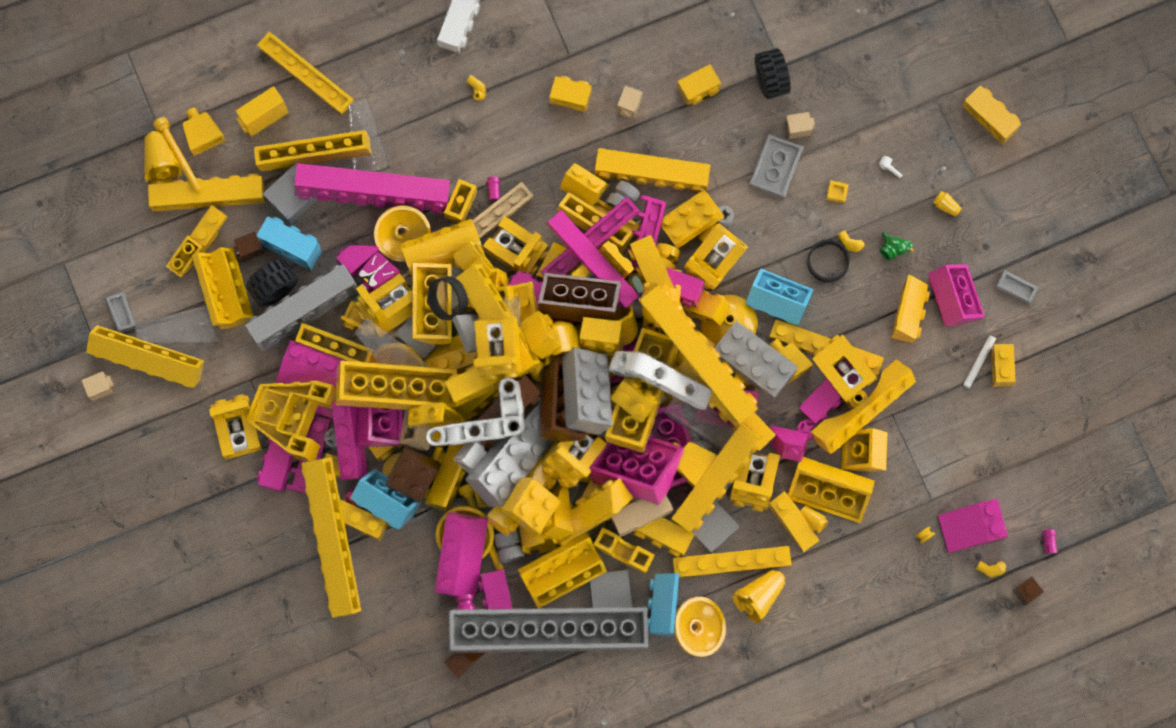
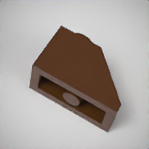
(461, 662)

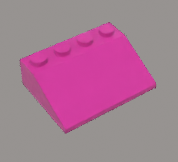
(306, 365)
(644, 474)

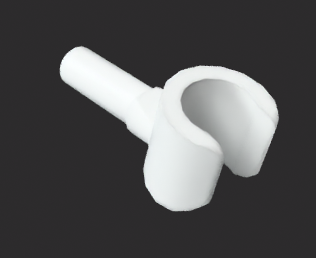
(885, 164)

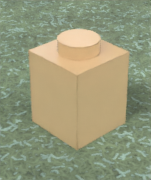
(629, 102)
(799, 125)
(98, 386)

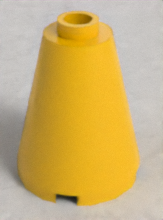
(159, 159)
(759, 595)

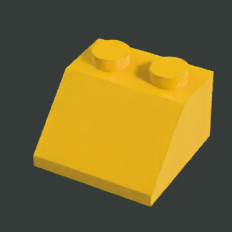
(583, 184)
(865, 451)

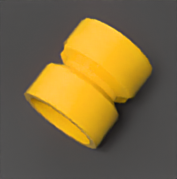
(668, 254)

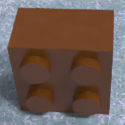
(412, 473)

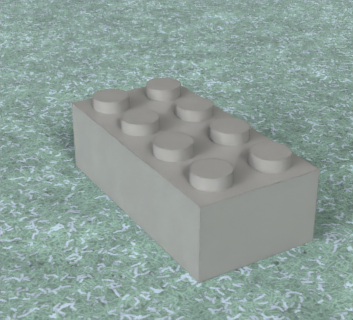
(755, 361)
(587, 391)

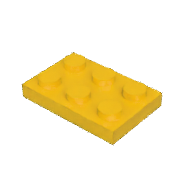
(691, 219)

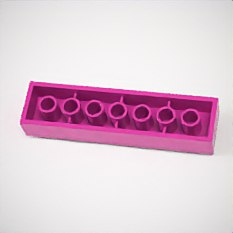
(371, 188)

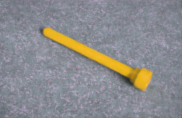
(163, 126)
(467, 493)

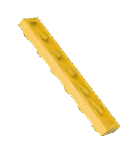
(305, 73)
(811, 342)
(732, 562)

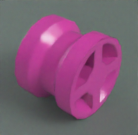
(806, 426)
(465, 602)

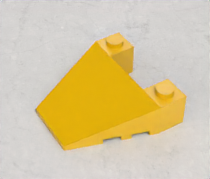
(287, 412)

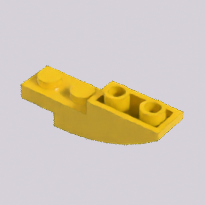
(198, 241)

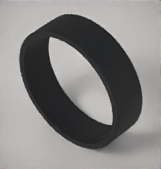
(831, 242)
(433, 301)

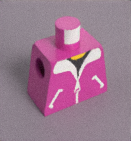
(377, 272)

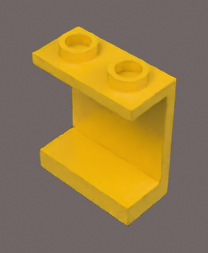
(436, 415)

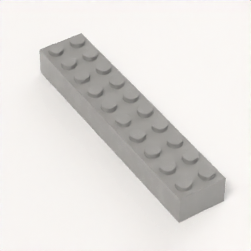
(547, 630)

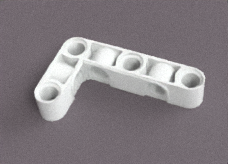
(642, 366)
(489, 429)

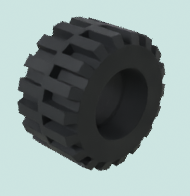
(772, 73)
(271, 283)

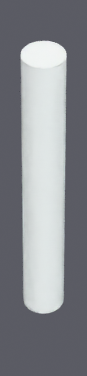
(979, 362)

